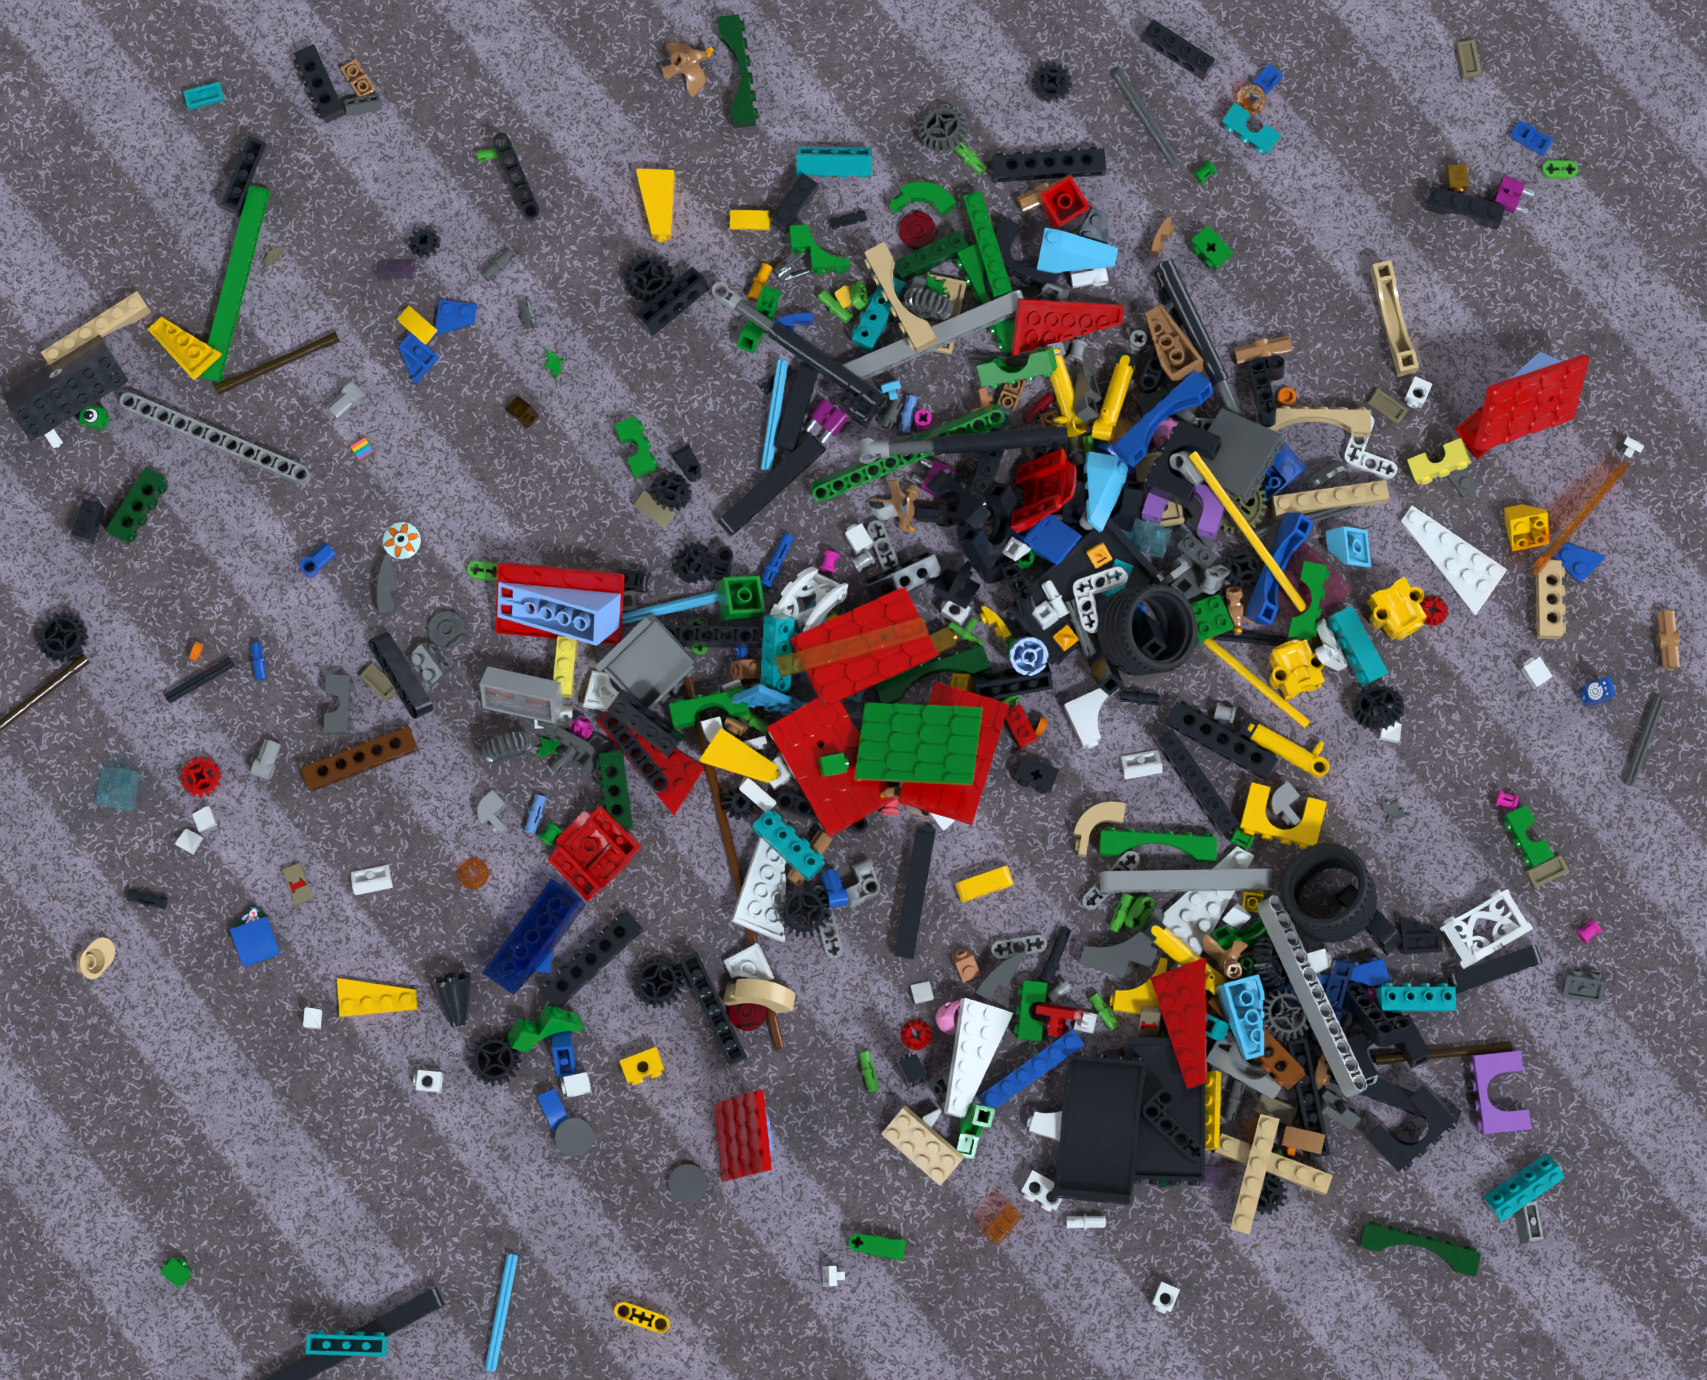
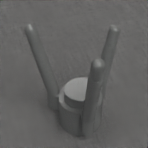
(783, 269)

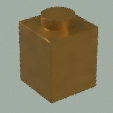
(1457, 178)
(944, 640)

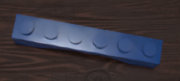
(1188, 393)
(1291, 534)
(1369, 975)
(1031, 1070)

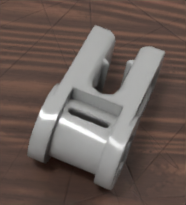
(1214, 579)

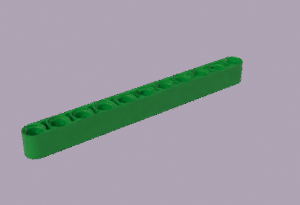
(236, 279)
(899, 460)

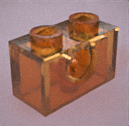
(1002, 1224)

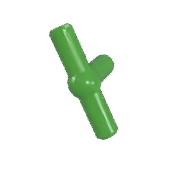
(966, 632)

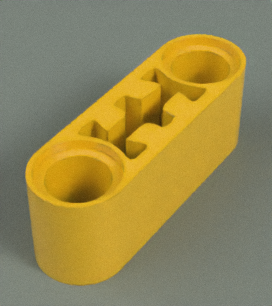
(984, 884)
(644, 1324)

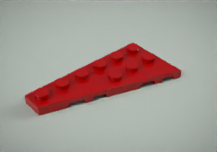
(1056, 321)
(677, 767)
(1184, 1010)

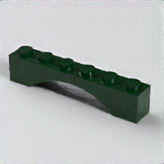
(742, 106)
(968, 662)
(1460, 1260)

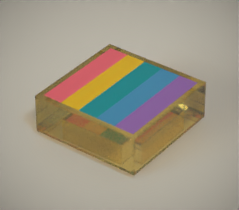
(362, 449)

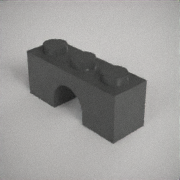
(339, 721)

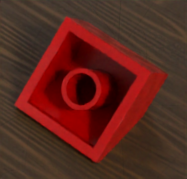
(1063, 202)

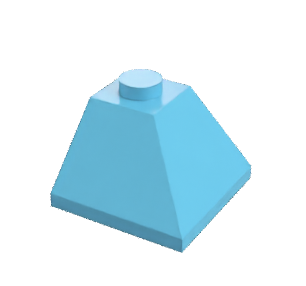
(1349, 546)

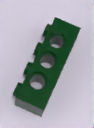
(929, 256)
(137, 495)
(616, 760)

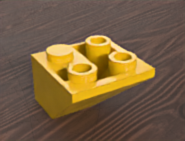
(1526, 526)

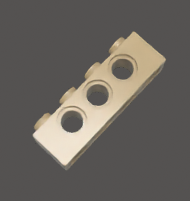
(1546, 629)

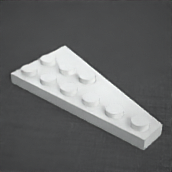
(1461, 564)
(762, 893)
(1200, 911)
(975, 1043)

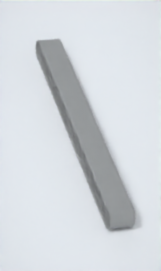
(945, 332)
(208, 432)
(1312, 996)

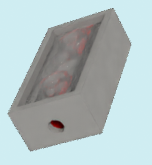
(521, 695)

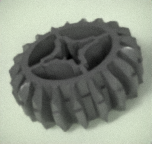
(934, 136)
(927, 304)
(506, 747)
(1288, 1022)

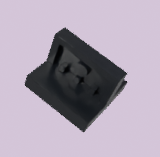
(957, 586)

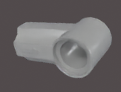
(350, 397)
(1187, 468)
(265, 763)

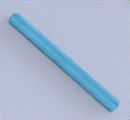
(774, 415)
(670, 607)
(501, 1312)

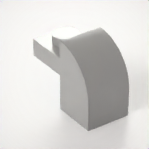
(1282, 800)
(488, 809)

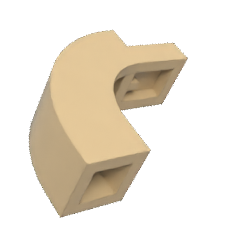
(1101, 813)
(760, 992)

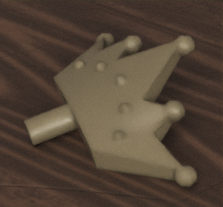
(273, 256)

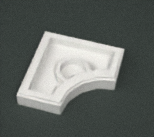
(599, 691)
(749, 964)

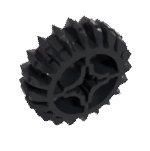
(641, 276)
(54, 638)
(1378, 714)
(813, 909)
(1268, 963)
(674, 984)
(488, 1067)

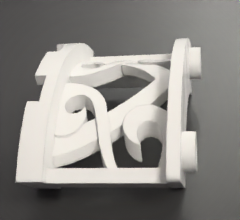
(827, 596)
(1471, 953)

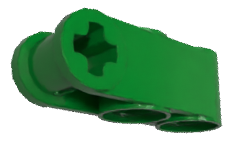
(879, 1246)

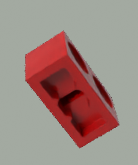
(1020, 727)

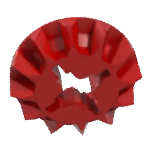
(1440, 605)
(913, 1043)

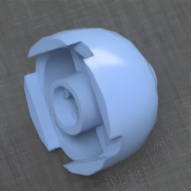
(1028, 655)

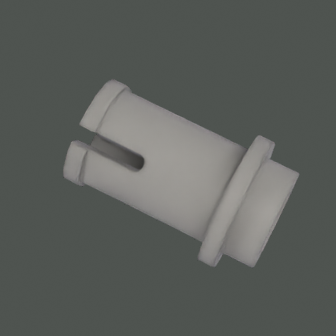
(1057, 992)

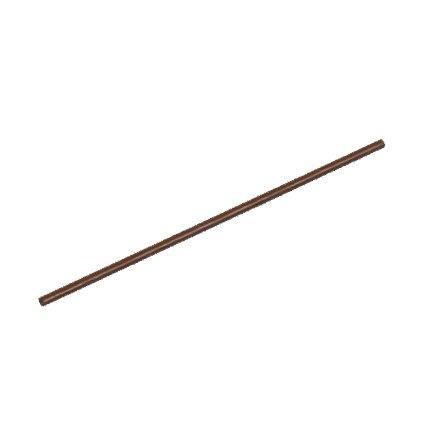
(728, 842)

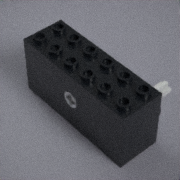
(64, 389)

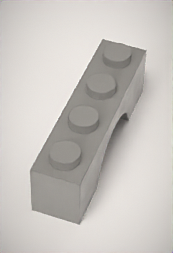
(1227, 1058)

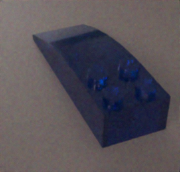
(534, 936)

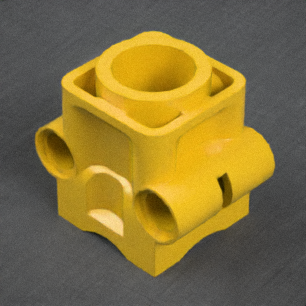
(1399, 612)
(1294, 666)

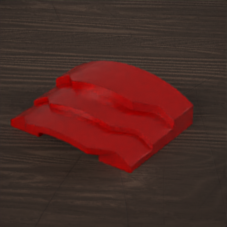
(1047, 487)
(593, 852)

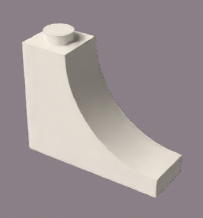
(1084, 716)
(1046, 1124)

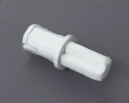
(1055, 598)
(1086, 1222)

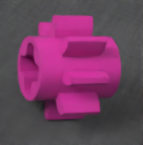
(581, 727)

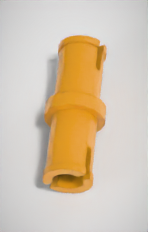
(759, 281)

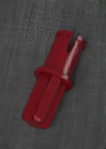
(1038, 407)

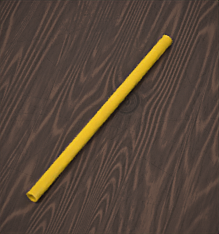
(1248, 532)
(1256, 682)

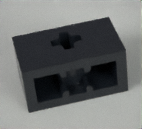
(88, 521)
(1046, 773)

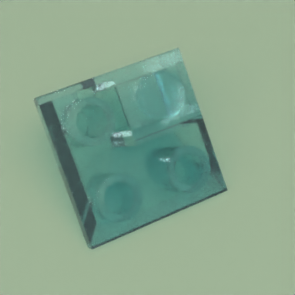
(1150, 538)
(118, 788)

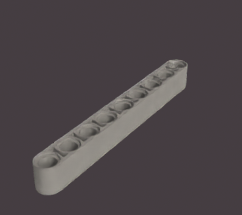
(1186, 880)

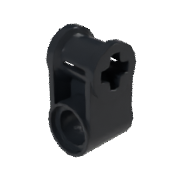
(686, 461)
(721, 568)
(634, 580)

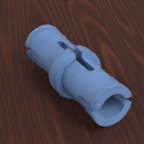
(907, 414)
(535, 814)

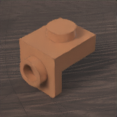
(984, 397)
(746, 669)
(965, 964)

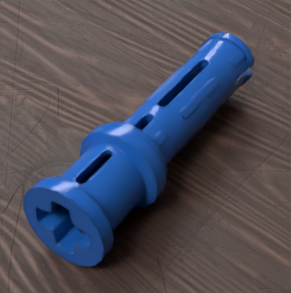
(772, 569)

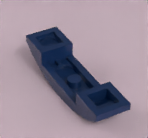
(1337, 983)

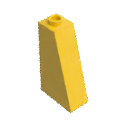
(658, 199)
(736, 757)

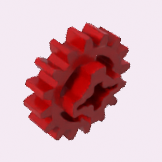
(198, 784)

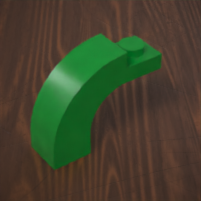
(923, 192)
(767, 305)
(971, 1127)

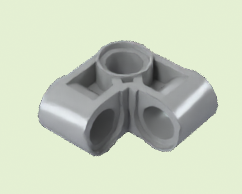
(864, 874)

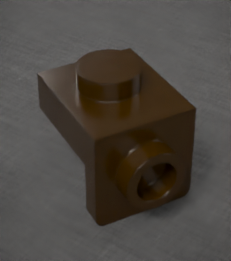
(522, 412)

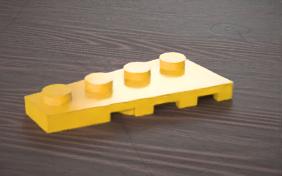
(188, 351)
(369, 998)
(1212, 1110)

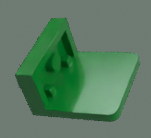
(1211, 618)

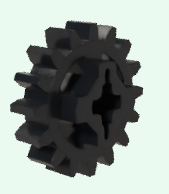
(1057, 77)
(671, 491)
(693, 563)
(1250, 572)
(1274, 1191)

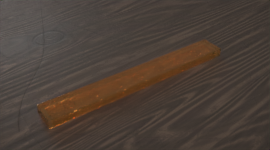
(1579, 519)
(851, 647)

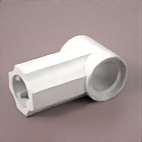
(1087, 277)

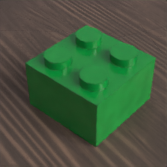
(740, 598)

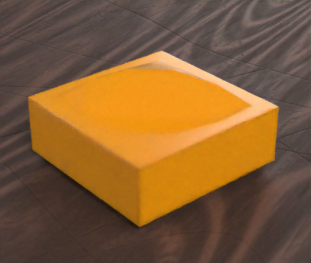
(1099, 555)
(1065, 638)

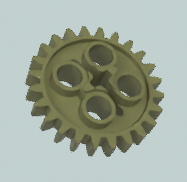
(1255, 511)

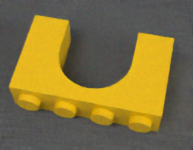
(1255, 819)

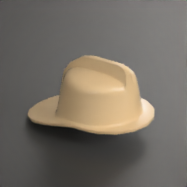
(95, 958)

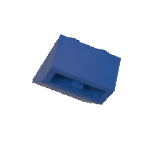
(1284, 471)
(1049, 539)

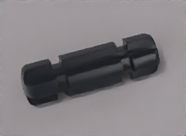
(848, 219)
(766, 387)

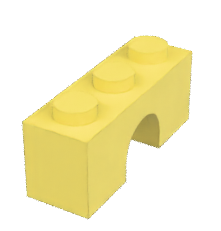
(1455, 458)
(564, 664)

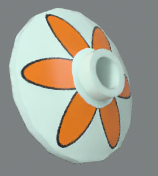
(403, 549)

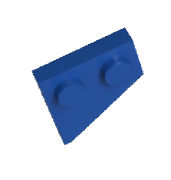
(454, 315)
(417, 357)
(1109, 449)
(1578, 561)

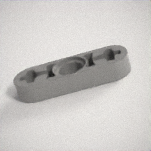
(882, 531)
(1023, 939)

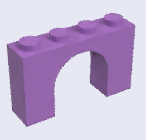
(1210, 518)
(1492, 1119)

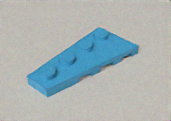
(769, 699)

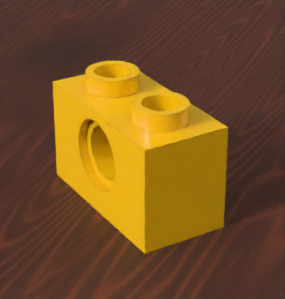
(630, 1066)

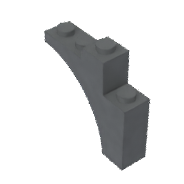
(1115, 958)

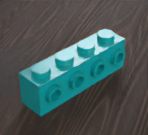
(834, 161)
(875, 318)
(776, 643)
(1357, 646)
(788, 844)
(1415, 998)
(1522, 1188)
(347, 1345)

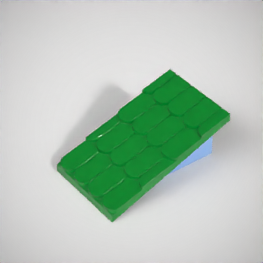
(918, 743)

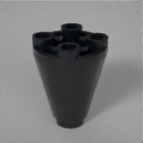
(453, 996)

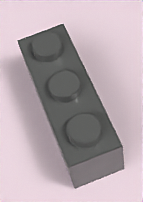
(363, 104)
(919, 282)

